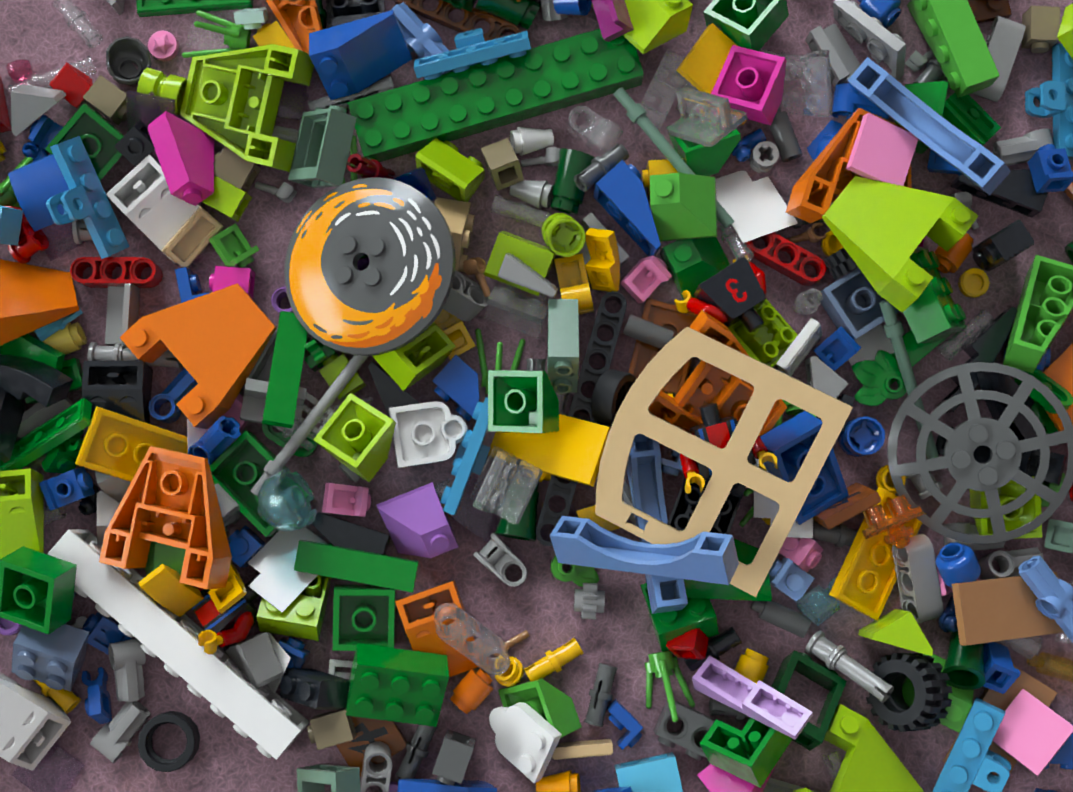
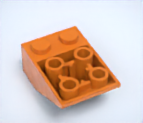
(419, 624)

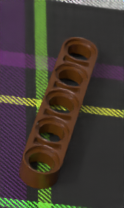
(441, 14)

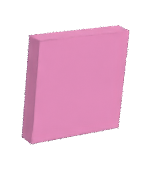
(882, 151)
(1032, 732)

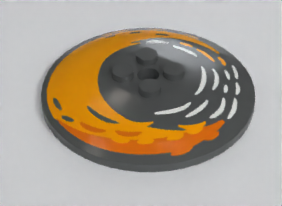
(406, 273)

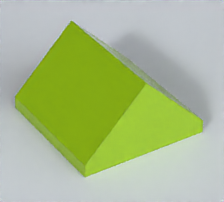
(531, 253)
(899, 630)

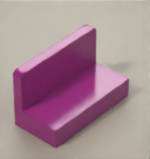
(612, 18)

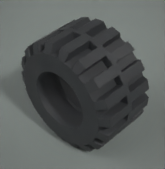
(929, 688)

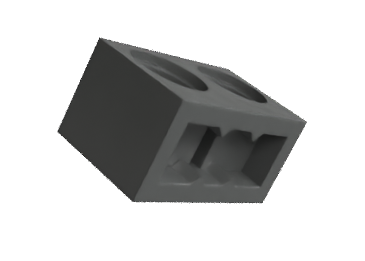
(691, 723)
(453, 757)

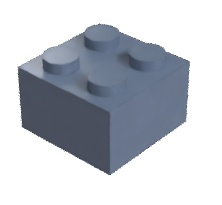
(853, 304)
(51, 657)

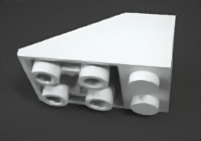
(149, 204)
(28, 725)

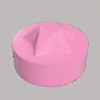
(163, 45)

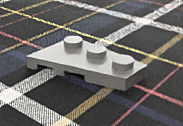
(867, 29)

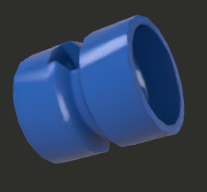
(862, 437)

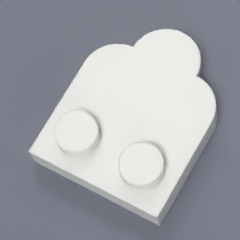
(425, 433)
(524, 738)

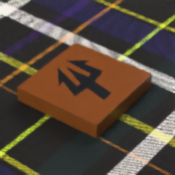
(858, 501)
(368, 732)

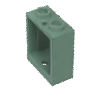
(322, 147)
(563, 345)
(340, 778)

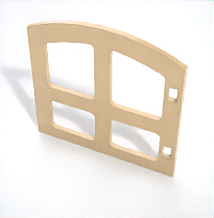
(727, 464)

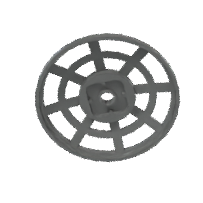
(975, 432)

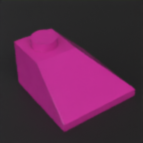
(752, 83)

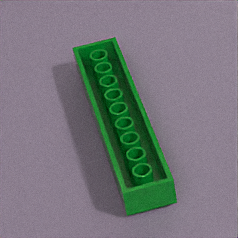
(494, 94)

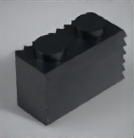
(1002, 246)
(314, 689)

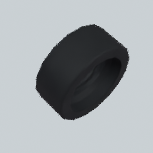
(609, 395)
(145, 741)

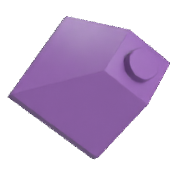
(418, 523)

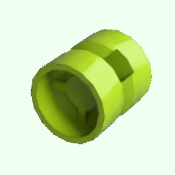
(163, 86)
(563, 234)

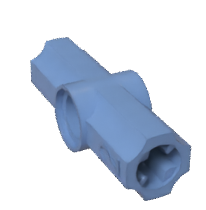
(419, 36)
(1053, 594)

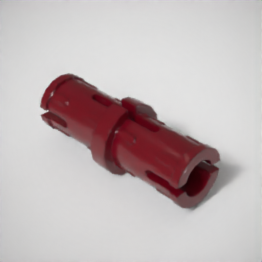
(368, 168)

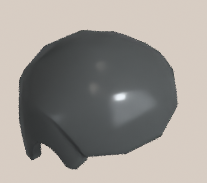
(122, 54)

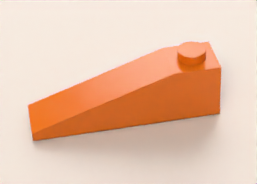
(297, 19)

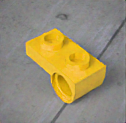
(574, 281)

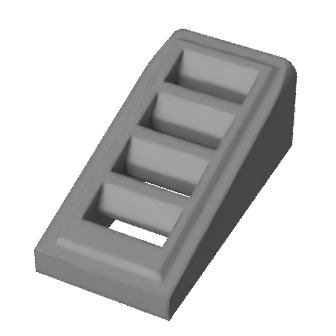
(521, 274)

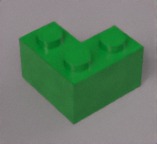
(745, 753)

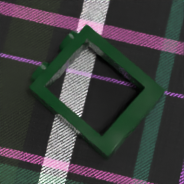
(802, 663)

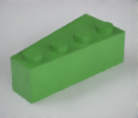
(956, 43)
(1041, 312)

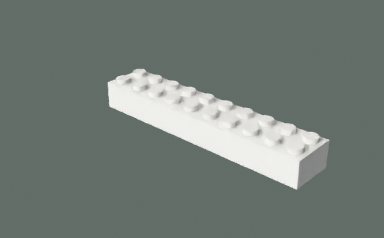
(175, 641)

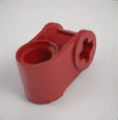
(29, 242)

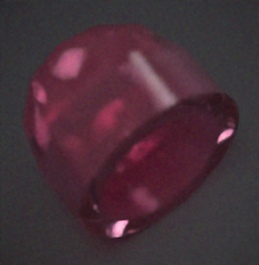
(19, 70)

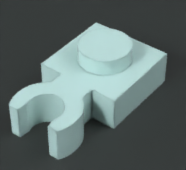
(251, 18)

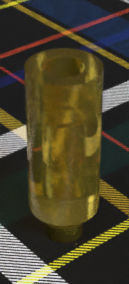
(1053, 666)

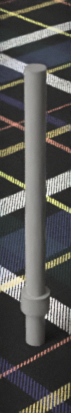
(310, 422)

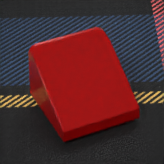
(73, 83)
(689, 645)

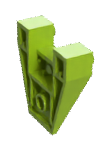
(238, 99)
(883, 227)
(868, 759)

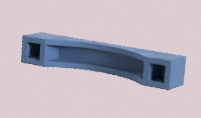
(929, 127)
(647, 495)
(702, 558)

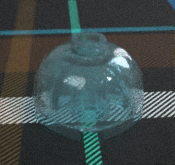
(286, 501)

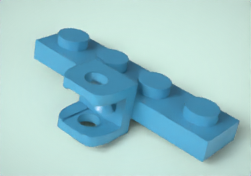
(470, 51)
(1056, 99)
(85, 198)
(469, 458)
(970, 756)

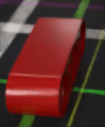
(799, 258)
(103, 269)

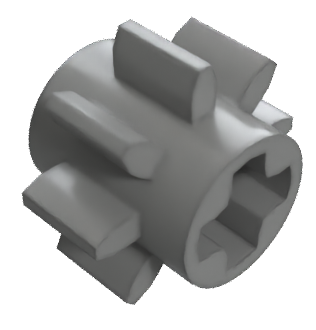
(589, 601)

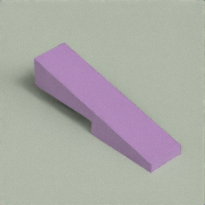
(751, 699)

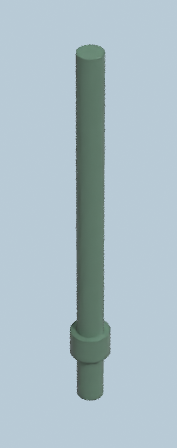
(637, 114)
(894, 331)

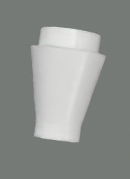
(530, 139)

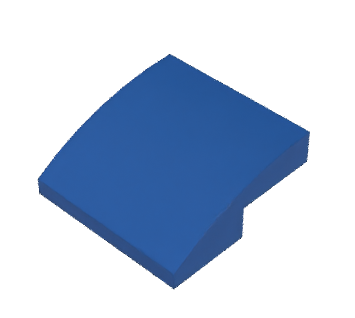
(34, 186)

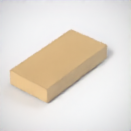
(192, 238)
(583, 749)

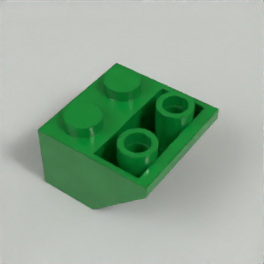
(669, 625)

